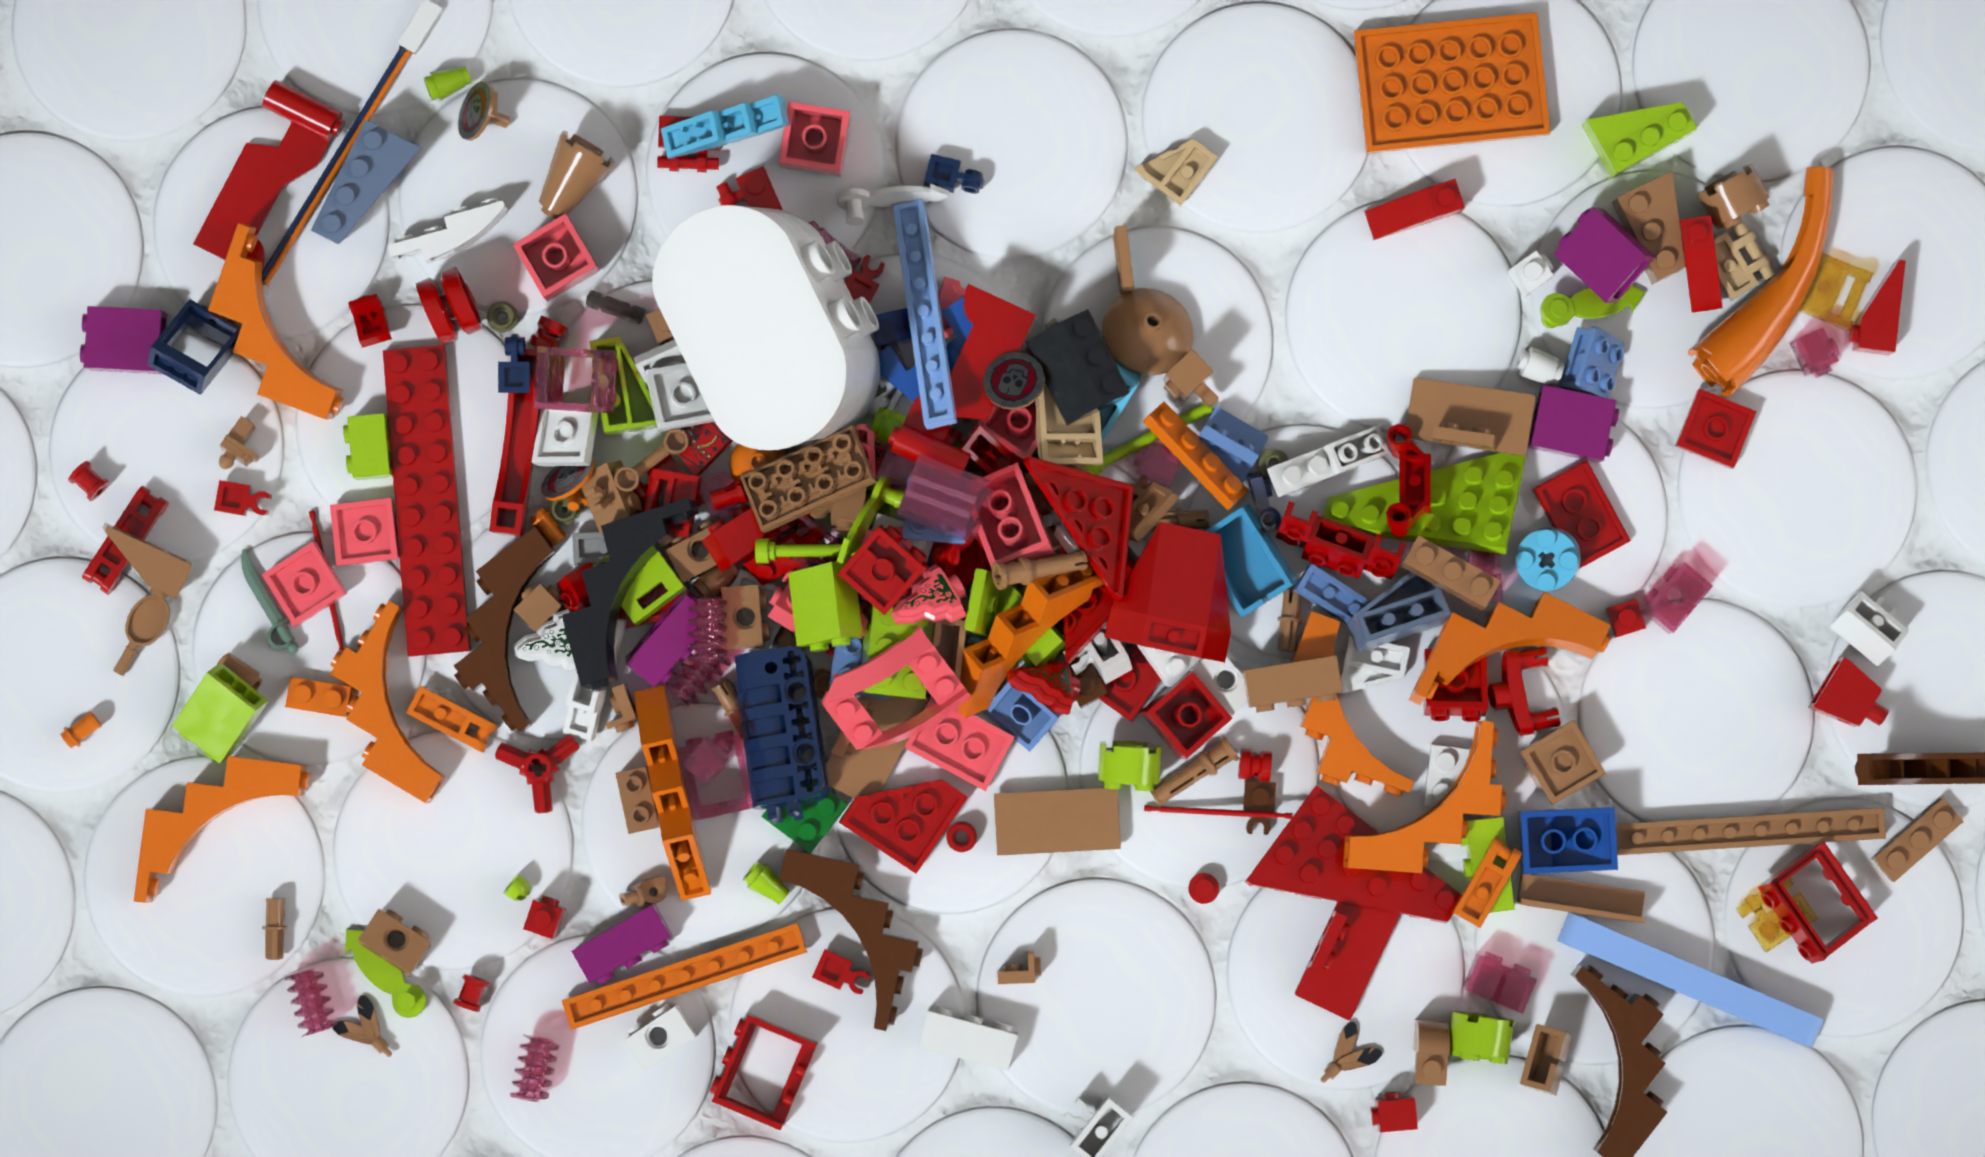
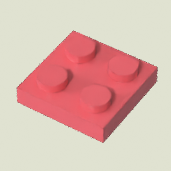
(364, 532)
(304, 584)

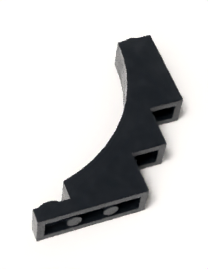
(630, 546)

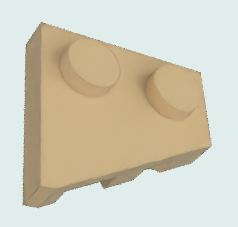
(1178, 170)

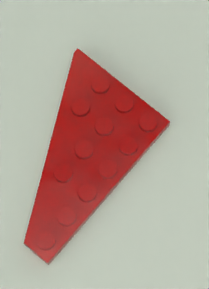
(1310, 864)

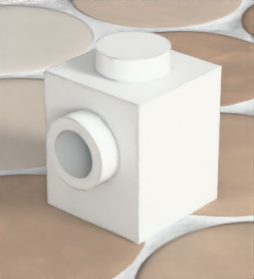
(1531, 273)

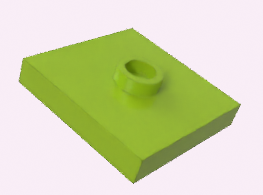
(982, 603)

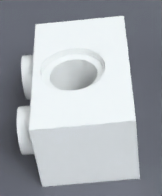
(1232, 698)
(646, 1050)

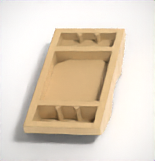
(1066, 444)

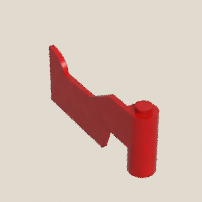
(267, 169)
(996, 330)

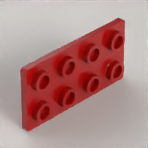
(1345, 958)

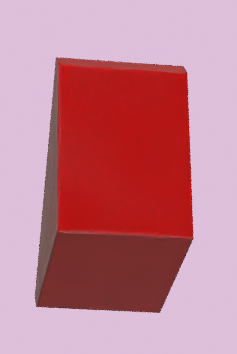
(986, 452)

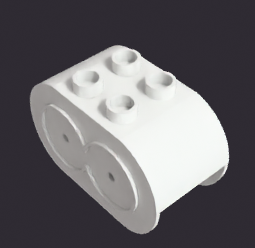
(768, 325)

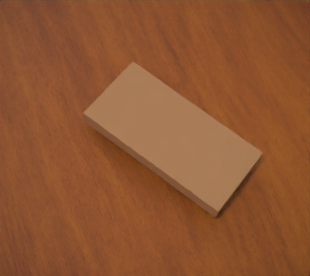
(808, 479)
(1057, 821)

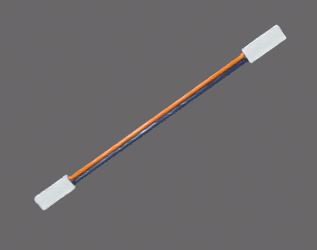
(411, 41)

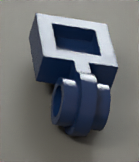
(945, 173)
(514, 375)
(1260, 492)

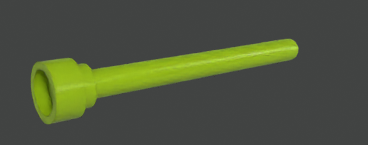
(1146, 439)
(768, 550)

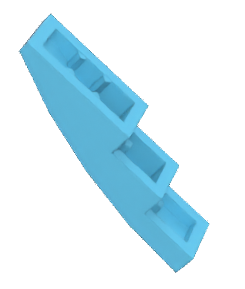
(724, 126)

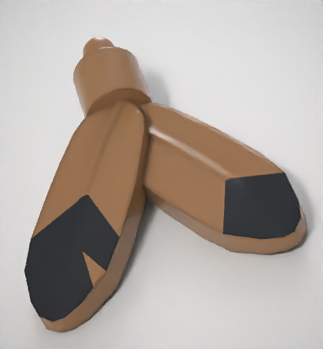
(369, 1031)
(1344, 1059)

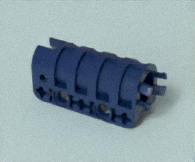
(772, 731)

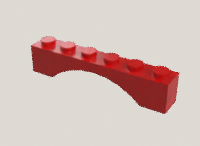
(516, 464)

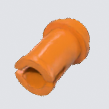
(548, 526)
(80, 730)

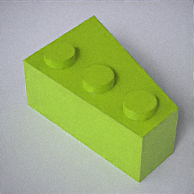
(1637, 135)
(633, 402)

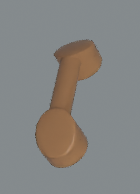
(674, 443)

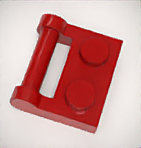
(678, 488)

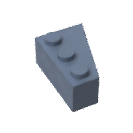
(1399, 612)

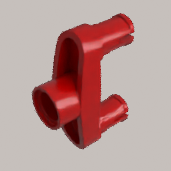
(1511, 693)

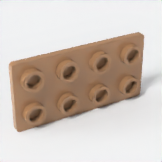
(1470, 416)
(868, 769)

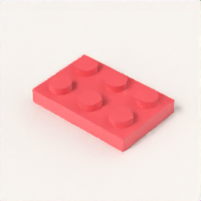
(963, 746)

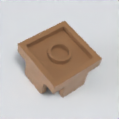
(1561, 762)

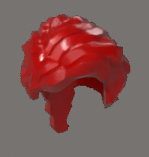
(960, 559)

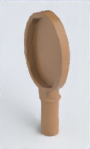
(143, 627)

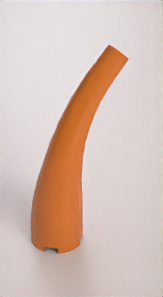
(1752, 332)

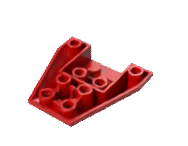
(1176, 596)

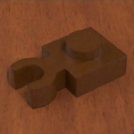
(1259, 797)

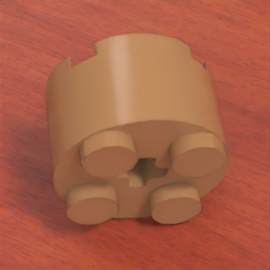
(1733, 196)

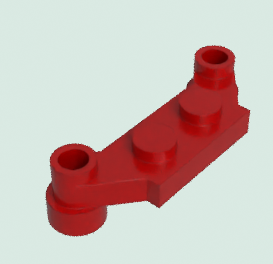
(1413, 481)

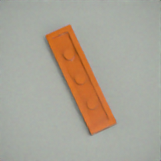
(1195, 455)

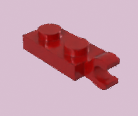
(769, 571)

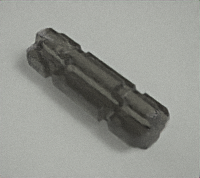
(615, 307)

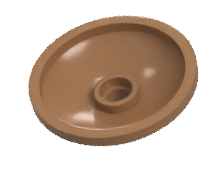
(1142, 346)

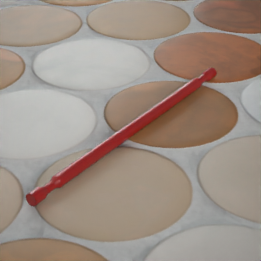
(332, 607)
(1224, 812)

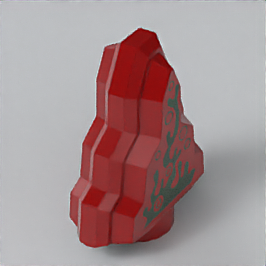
(1048, 684)

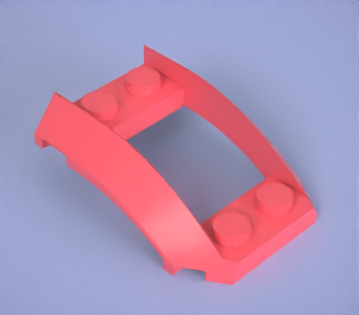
(928, 666)

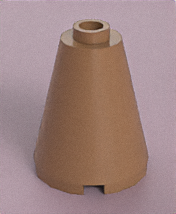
(572, 174)

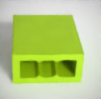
(824, 607)
(220, 713)

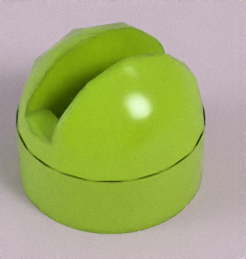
(518, 888)

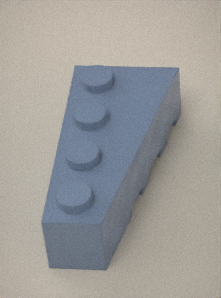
(366, 173)

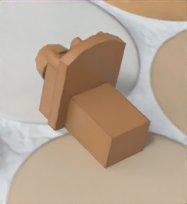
(234, 445)

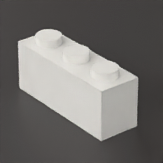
(968, 1038)

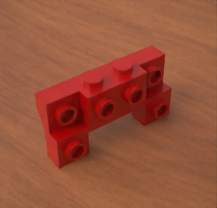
(1338, 545)

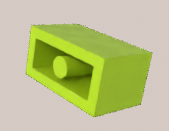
(368, 446)

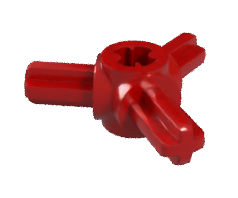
(524, 761)

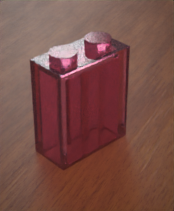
(945, 499)

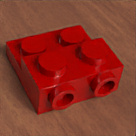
(884, 568)
(1462, 696)

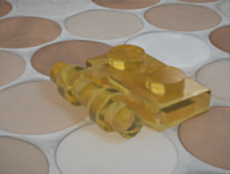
(1767, 927)

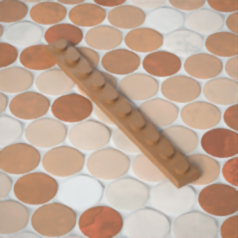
(1750, 831)

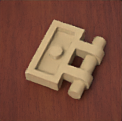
(1734, 273)

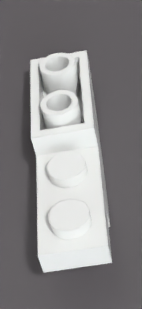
(462, 230)
(1328, 461)
(585, 705)

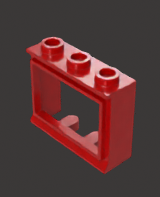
(1794, 921)
(733, 1058)

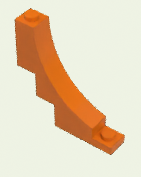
(242, 299)
(1549, 625)
(1017, 629)
(670, 793)
(170, 832)

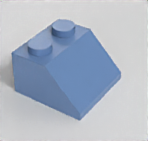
(1021, 715)

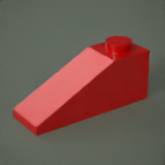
(1415, 209)
(1701, 263)
(1878, 323)

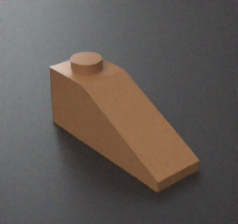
(156, 566)

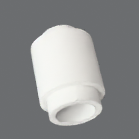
(1540, 367)

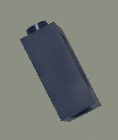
(182, 367)

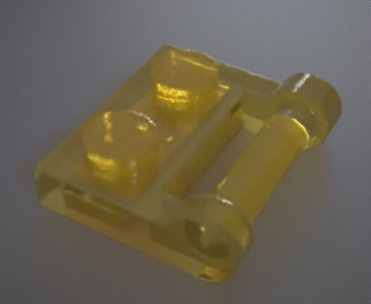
(1826, 289)

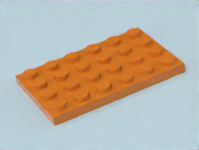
(1451, 82)

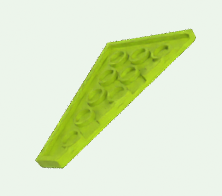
(1469, 505)

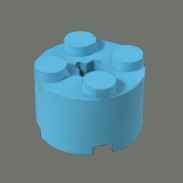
(1530, 559)

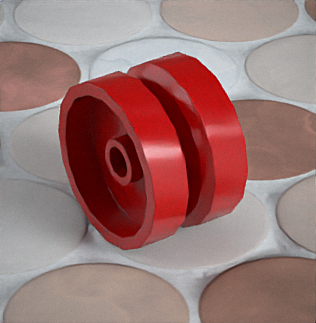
(446, 307)

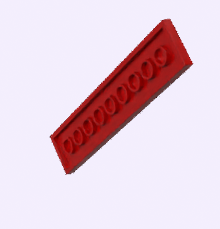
(426, 500)

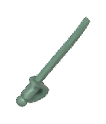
(269, 608)

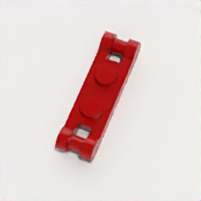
(133, 523)

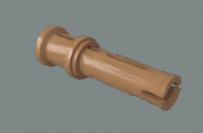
(1027, 570)
(1207, 763)

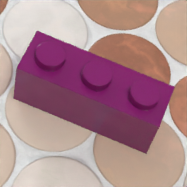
(664, 642)
(623, 944)

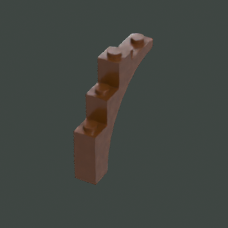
(488, 664)
(1920, 768)
(888, 954)
(1630, 1023)

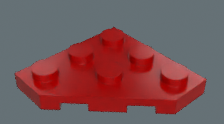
(905, 819)

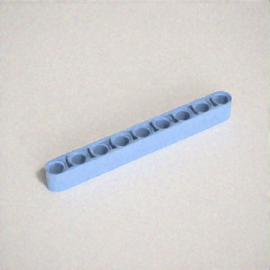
(1690, 980)

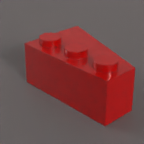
(736, 539)

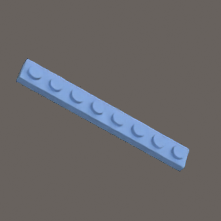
(924, 314)

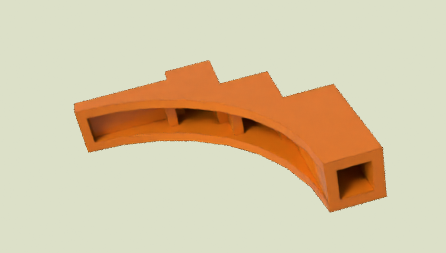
(366, 671)
(1343, 749)
(1444, 823)

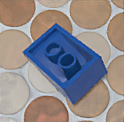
(1568, 840)

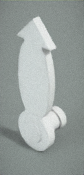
(857, 199)

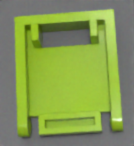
(651, 575)

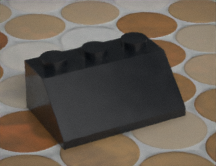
(1078, 367)

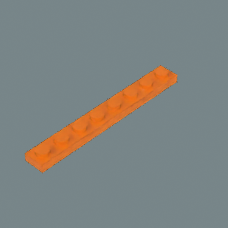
(684, 976)

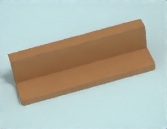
(1581, 898)

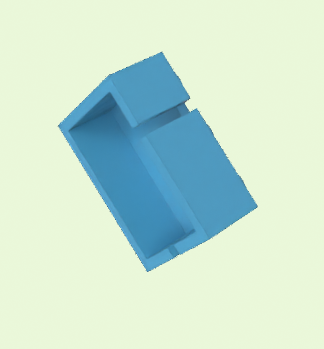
(1251, 561)

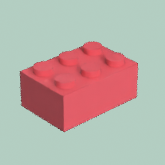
(1012, 520)

